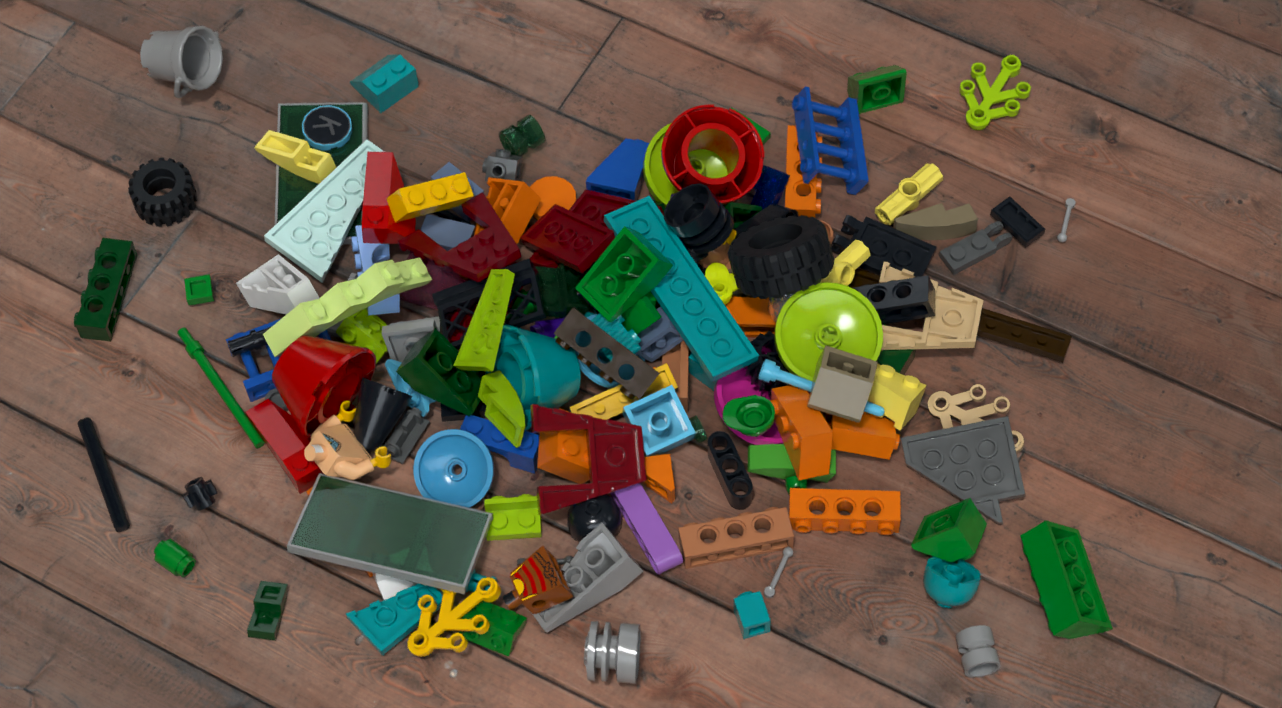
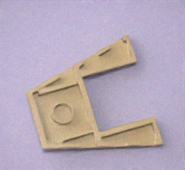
(952, 326)

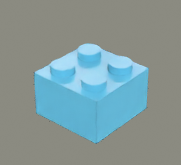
(662, 421)

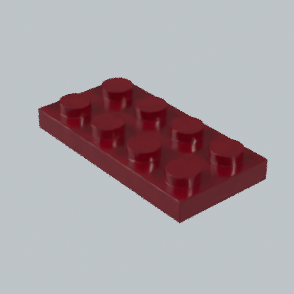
(568, 238)

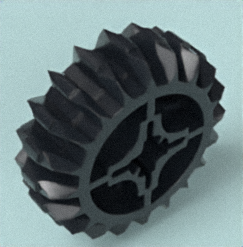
(765, 344)

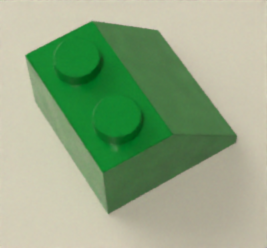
(878, 88)
(951, 532)

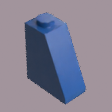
(621, 171)

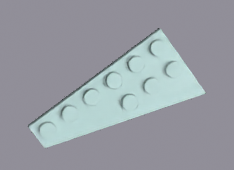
(321, 221)

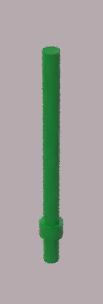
(196, 352)

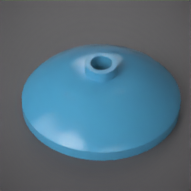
(436, 463)

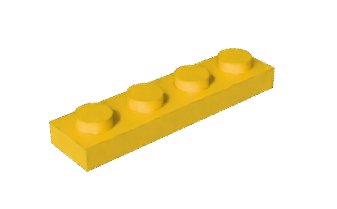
(611, 402)

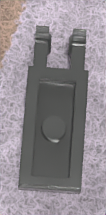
(974, 248)

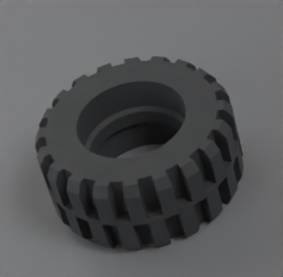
(781, 257)

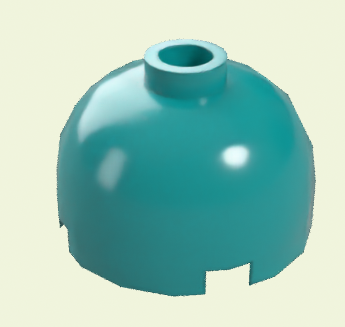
(950, 582)

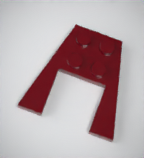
(477, 255)
(613, 456)

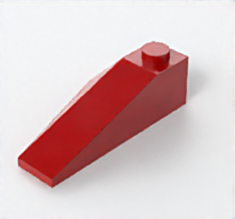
(381, 181)
(285, 443)

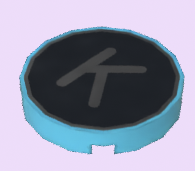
(327, 127)

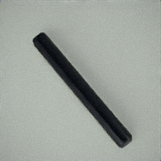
(103, 474)

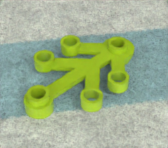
(993, 94)

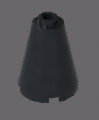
(377, 413)

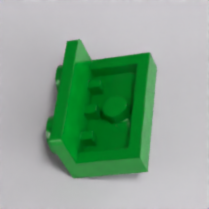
(503, 629)

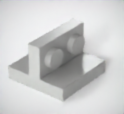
(402, 335)

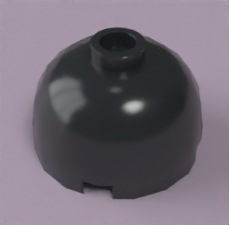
(589, 514)

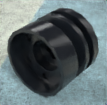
(698, 218)

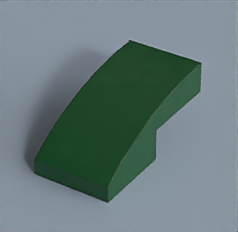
(268, 610)

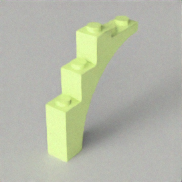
(345, 299)

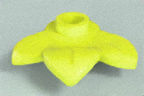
(721, 281)

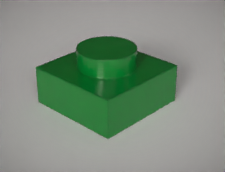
(199, 289)

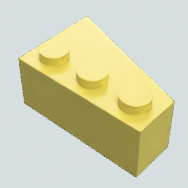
(896, 394)

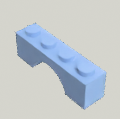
(367, 256)

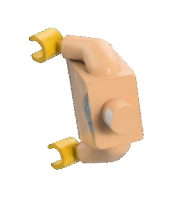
(338, 450)

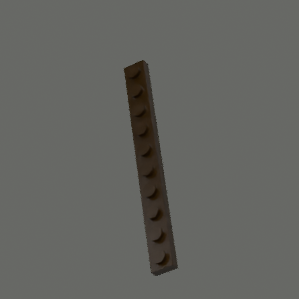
(1004, 328)

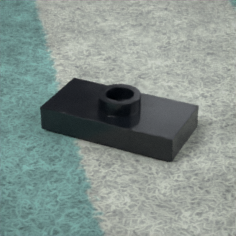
(1017, 221)

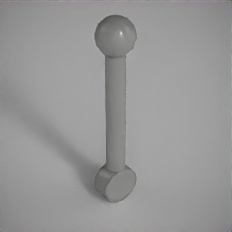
(1069, 204)
(769, 591)

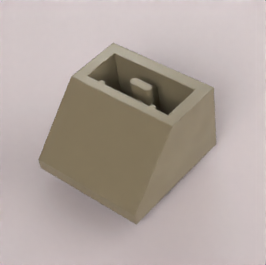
(842, 384)

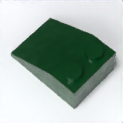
(431, 372)

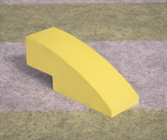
(296, 156)

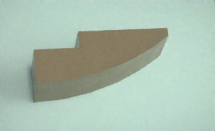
(937, 223)

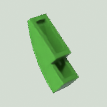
(775, 462)

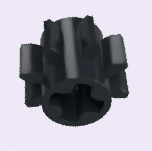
(199, 493)

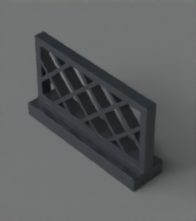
(468, 293)

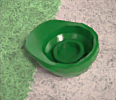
(749, 415)

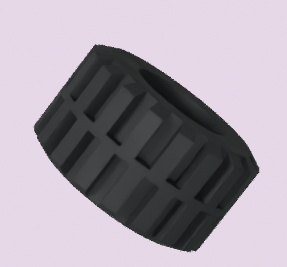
(159, 176)

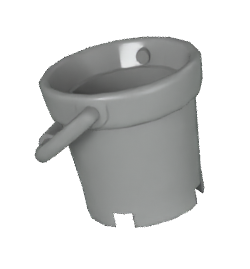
(184, 57)

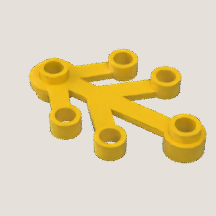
(450, 619)

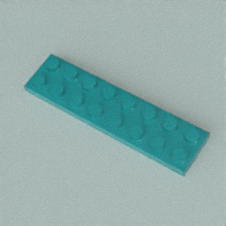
(688, 295)

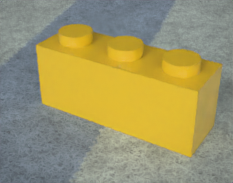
(429, 197)

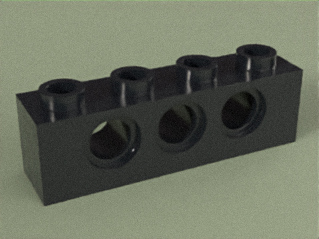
(901, 299)

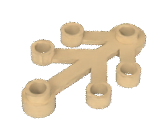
(969, 416)

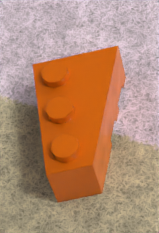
(513, 204)
(802, 431)

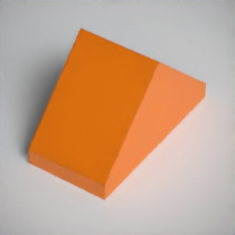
(660, 476)

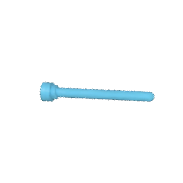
(772, 372)

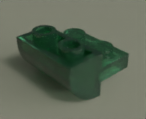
(559, 291)

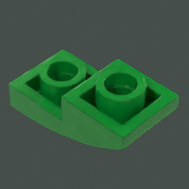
(640, 315)

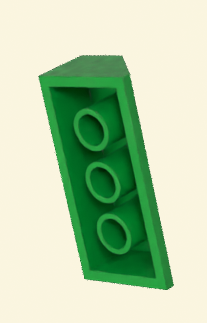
(1065, 581)

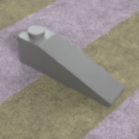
(593, 575)

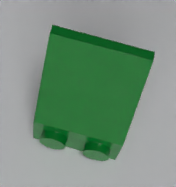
(623, 274)

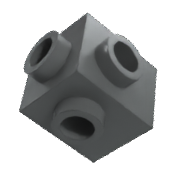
(502, 165)

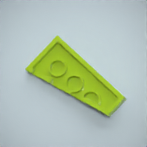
(485, 329)

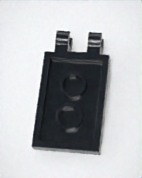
(885, 245)

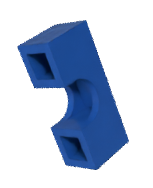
(522, 457)

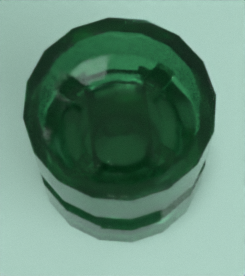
(522, 136)

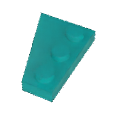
(393, 619)

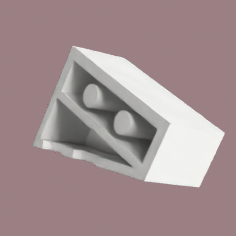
(276, 287)

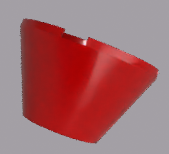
(723, 133)
(319, 376)

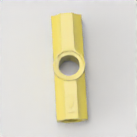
(900, 202)
(846, 263)

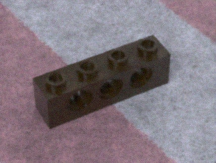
(577, 322)

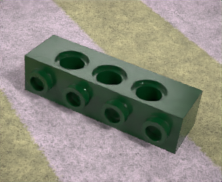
(101, 324)

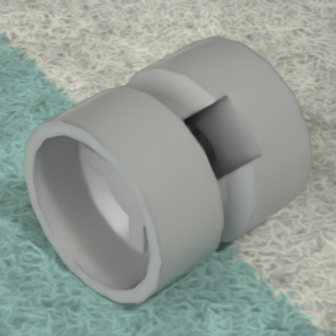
(978, 656)

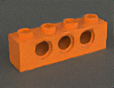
(808, 204)
(856, 502)

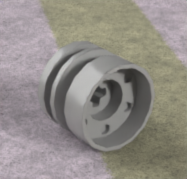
(613, 652)

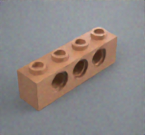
(725, 548)

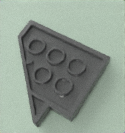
(970, 463)

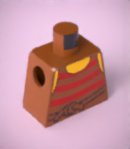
(538, 583)

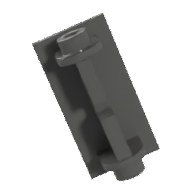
(406, 435)

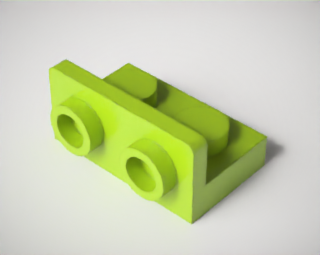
(364, 332)
(513, 517)

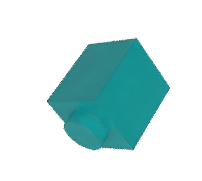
(751, 614)

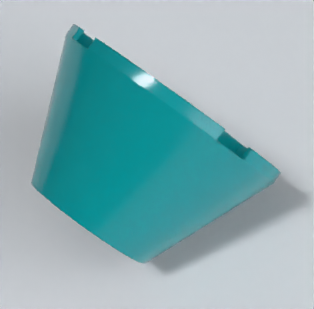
(537, 369)

